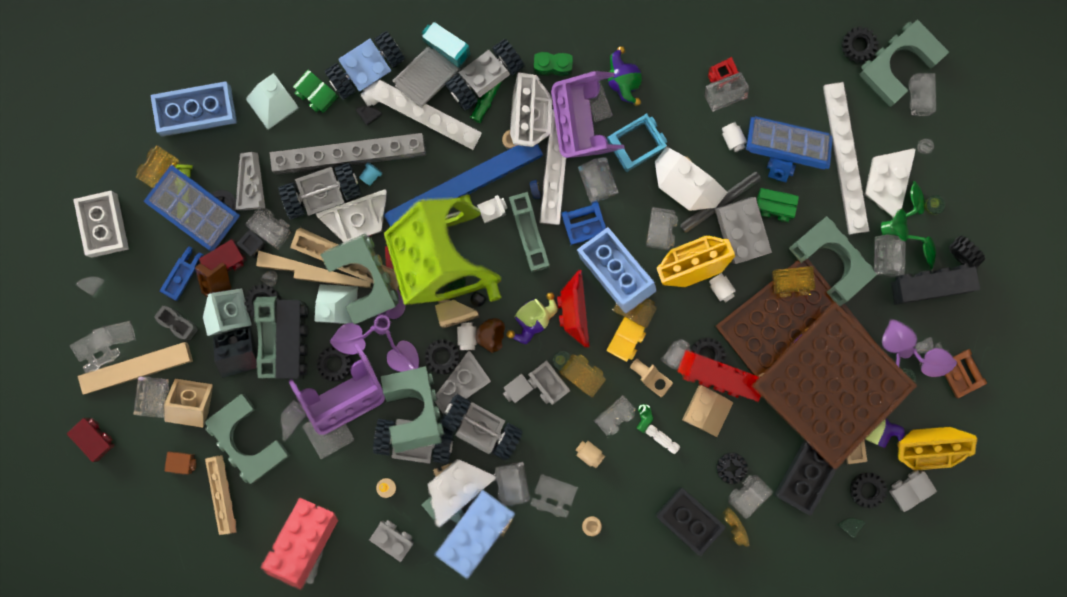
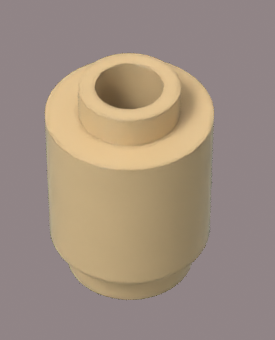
(589, 454)

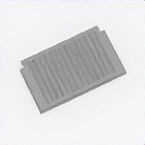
(425, 76)

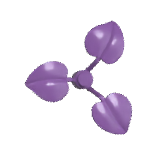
(902, 340)
(400, 358)

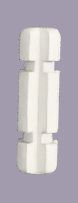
(662, 439)

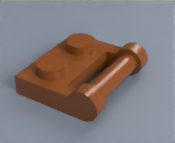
(959, 379)

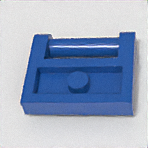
(585, 229)

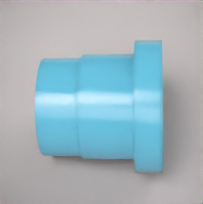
(370, 174)

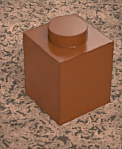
(180, 463)

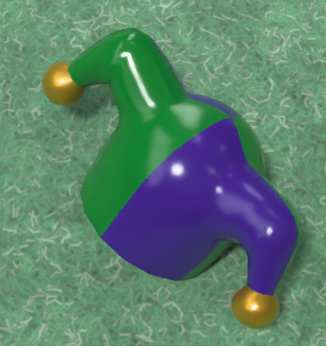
(626, 77)

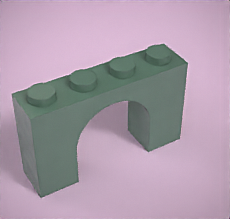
(915, 39)
(361, 251)
(856, 269)
(222, 427)
(423, 430)

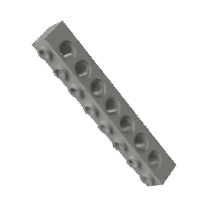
(350, 152)

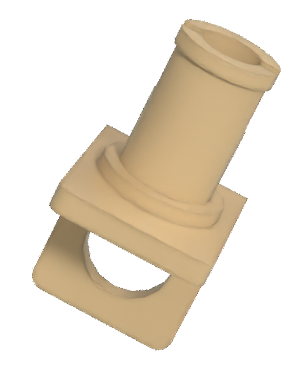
(650, 376)

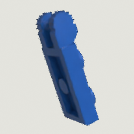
(180, 275)

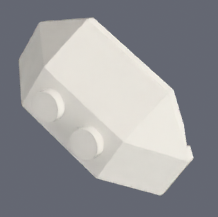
(530, 111)
(687, 182)

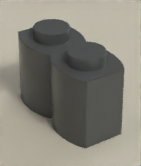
(178, 325)

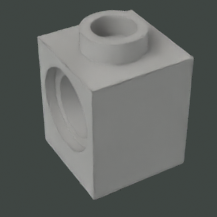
(517, 389)

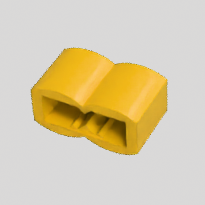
(626, 339)

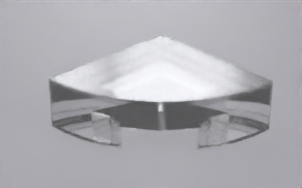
(90, 284)

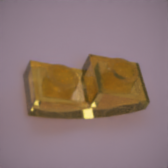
(739, 532)

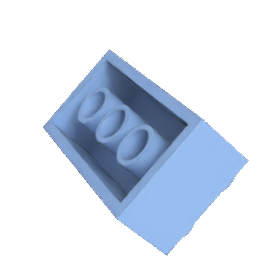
(193, 109)
(616, 270)
(475, 534)

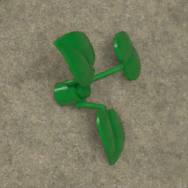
(899, 227)

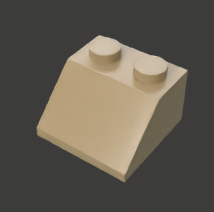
(188, 403)
(707, 410)

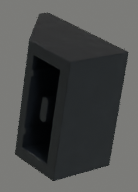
(235, 352)

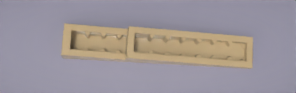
(315, 245)
(308, 272)
(135, 367)

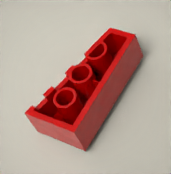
(719, 375)

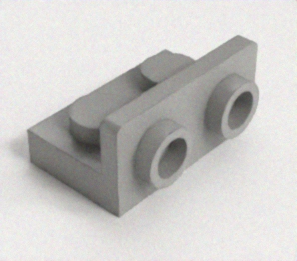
(391, 540)

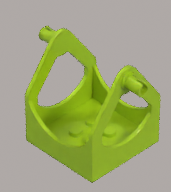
(426, 257)

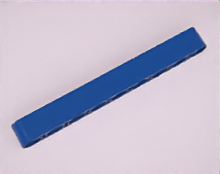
(473, 178)

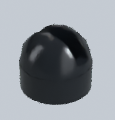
(477, 299)

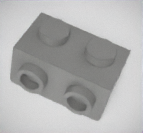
(548, 382)

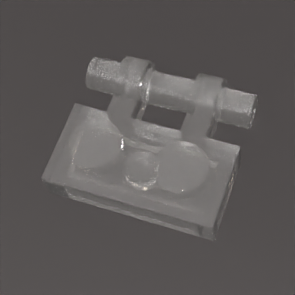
(92, 344)
(555, 490)

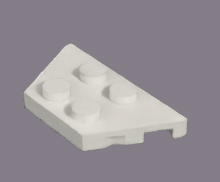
(889, 180)
(356, 216)
(456, 488)

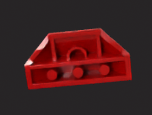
(574, 310)

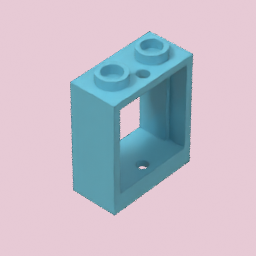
(621, 154)

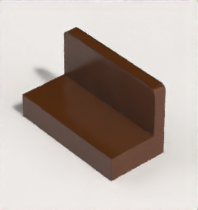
(214, 280)

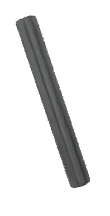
(731, 195)

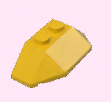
(695, 261)
(936, 448)

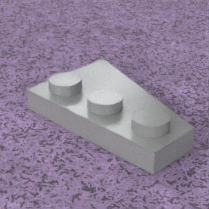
(249, 186)
(464, 380)

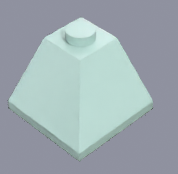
(271, 101)
(332, 303)
(225, 312)

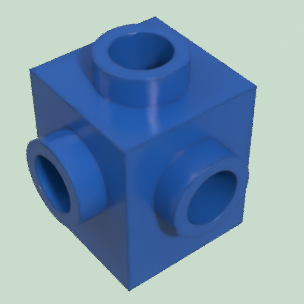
(780, 169)

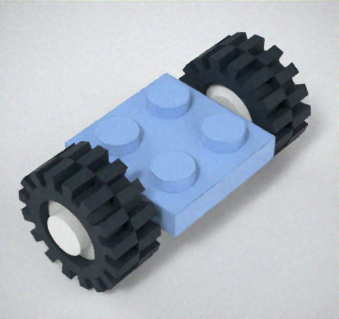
(364, 65)

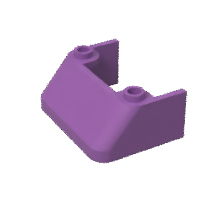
(574, 116)
(343, 401)

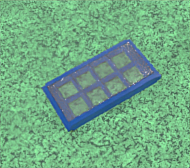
(789, 142)
(191, 208)

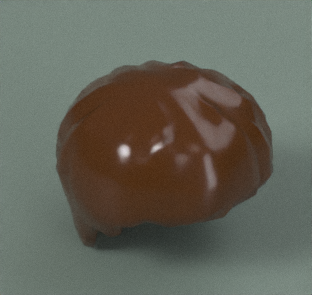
(490, 334)

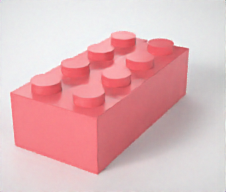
(300, 543)

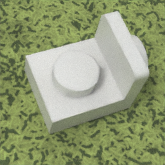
(492, 209)

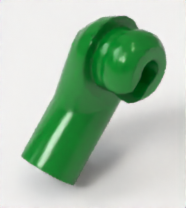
(646, 417)

